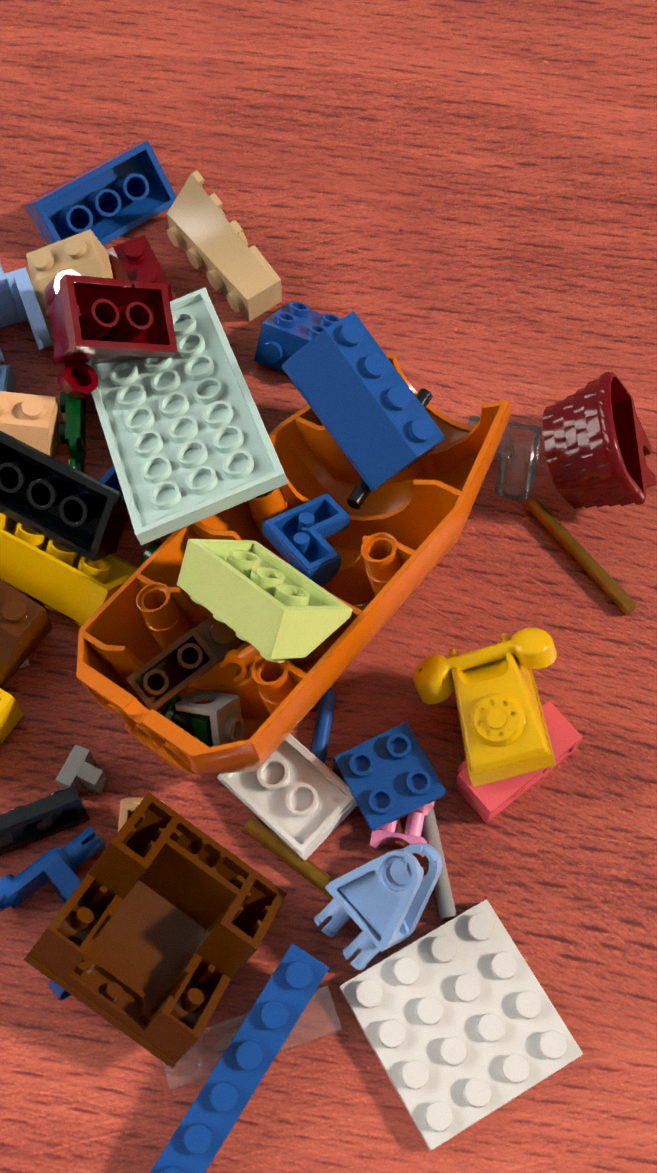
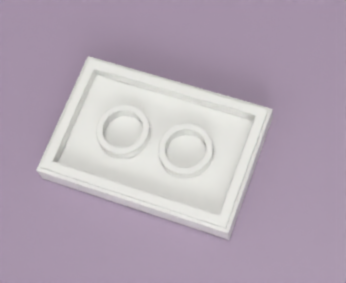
(294, 796)

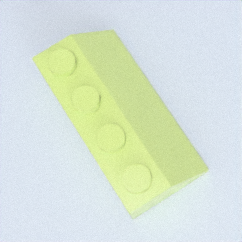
(260, 597)

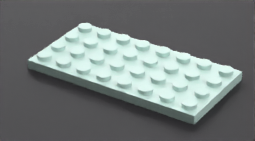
(185, 427)

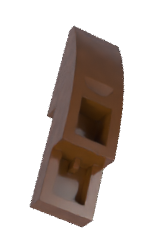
(183, 662)

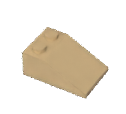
(79, 253)

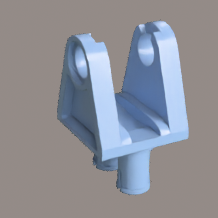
(20, 304)
(382, 900)

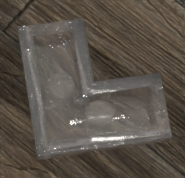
(517, 459)

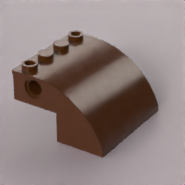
(158, 930)

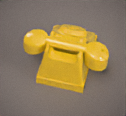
(495, 703)

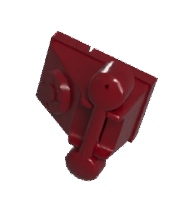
(105, 323)

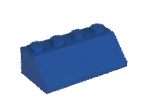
(105, 198)
(363, 401)

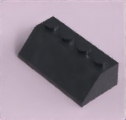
(59, 500)

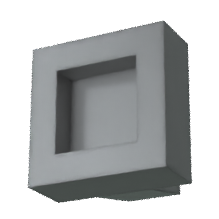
(81, 772)

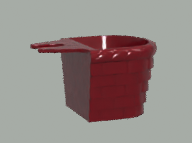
(598, 446)

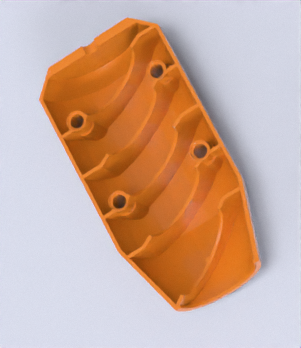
(384, 558)

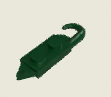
(74, 429)

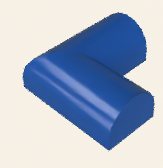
(302, 534)

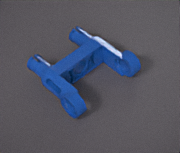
(57, 869)

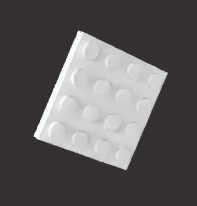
(459, 1023)

